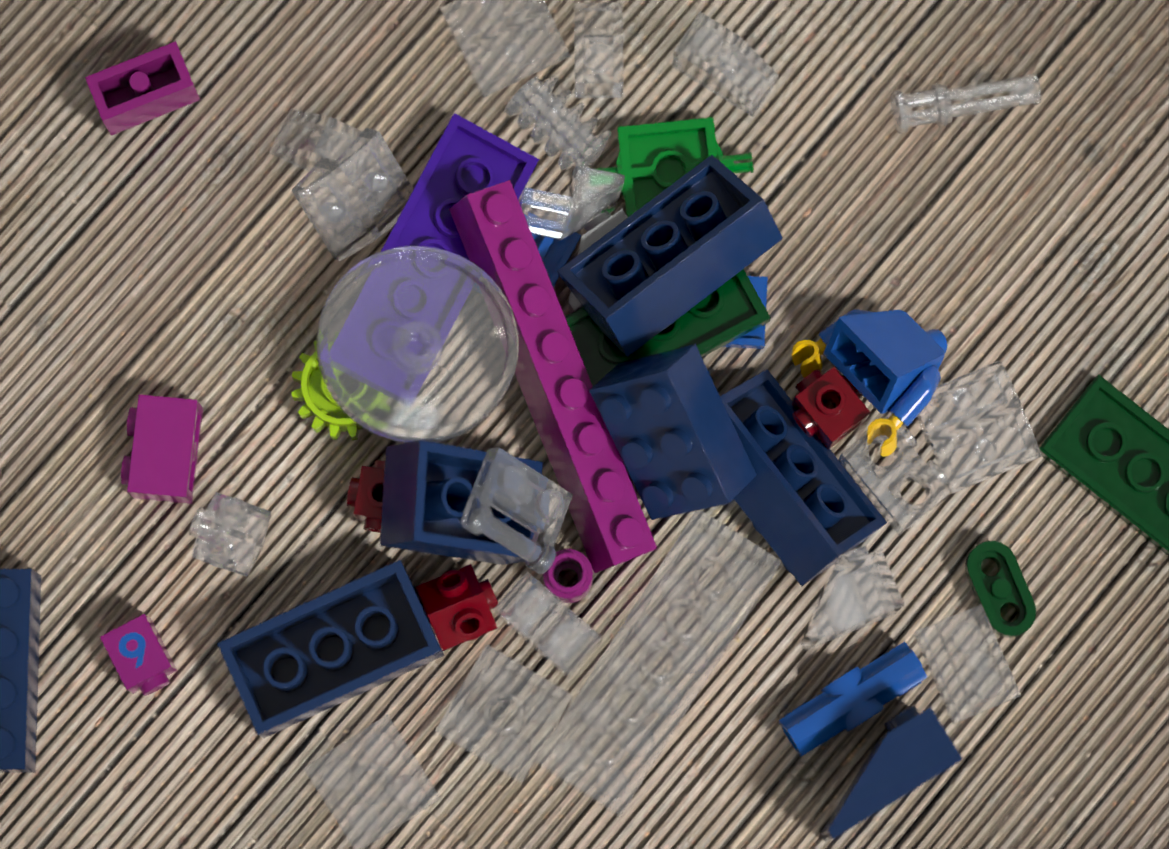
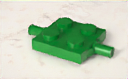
(662, 153)

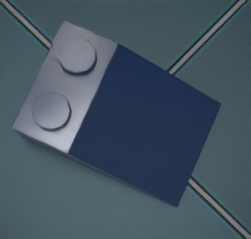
(897, 764)

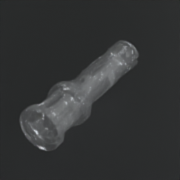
(941, 111)

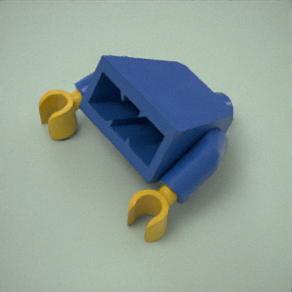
(885, 361)

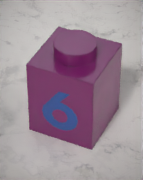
(139, 655)

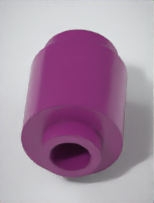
(569, 560)

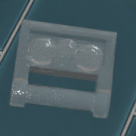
(523, 497)

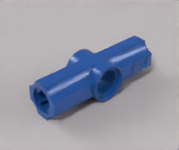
(852, 699)

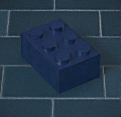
(673, 432)
(426, 499)

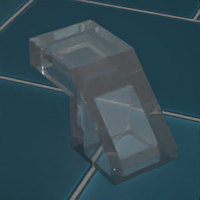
(562, 215)

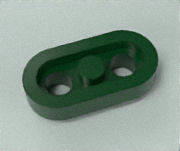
(1004, 588)

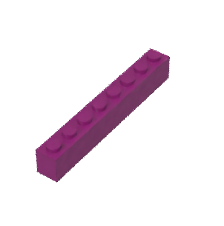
(555, 380)

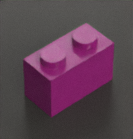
(142, 88)
(162, 448)

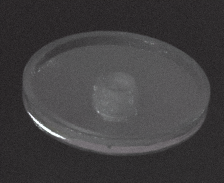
(417, 344)

